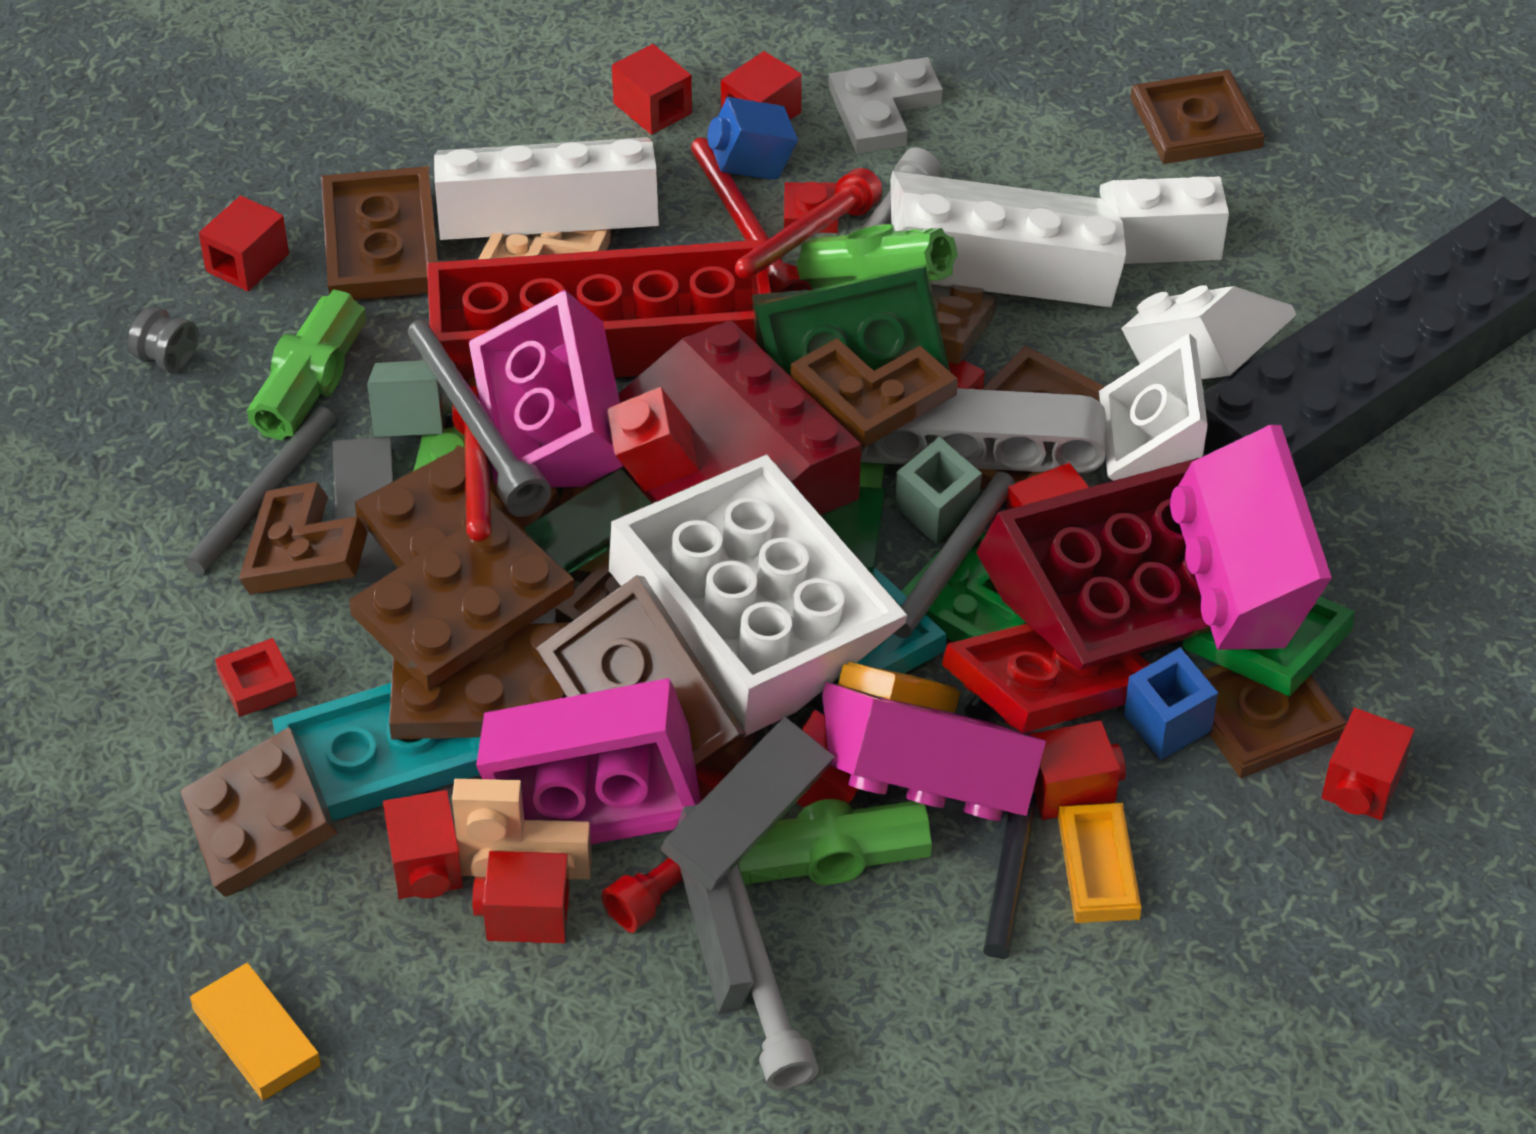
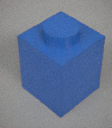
(752, 138)
(1170, 703)

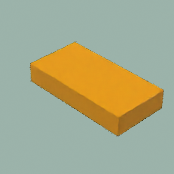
(899, 687)
(1099, 863)
(255, 1031)

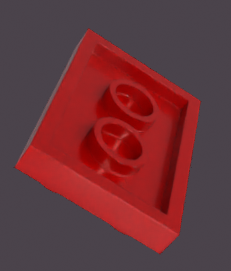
(1033, 681)

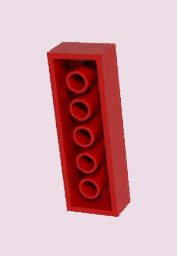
(640, 294)

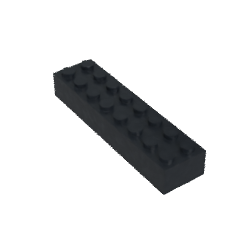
(1387, 345)

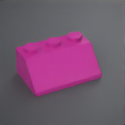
(550, 389)
(1250, 541)
(930, 753)
(597, 759)

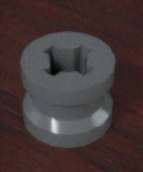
(163, 339)

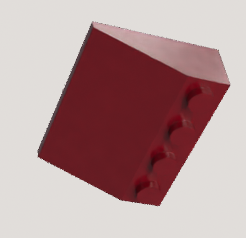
(747, 409)
(1098, 568)

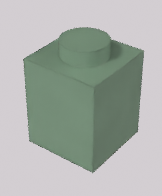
(406, 400)
(937, 490)

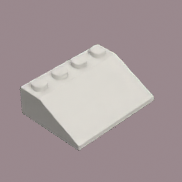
(546, 188)
(1017, 237)
(756, 588)

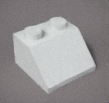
(1170, 218)
(1225, 322)
(1156, 412)

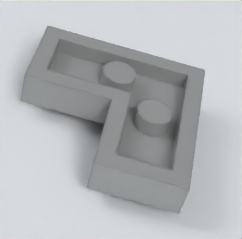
(874, 95)

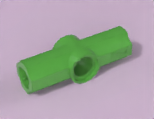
(875, 252)
(307, 365)
(838, 842)

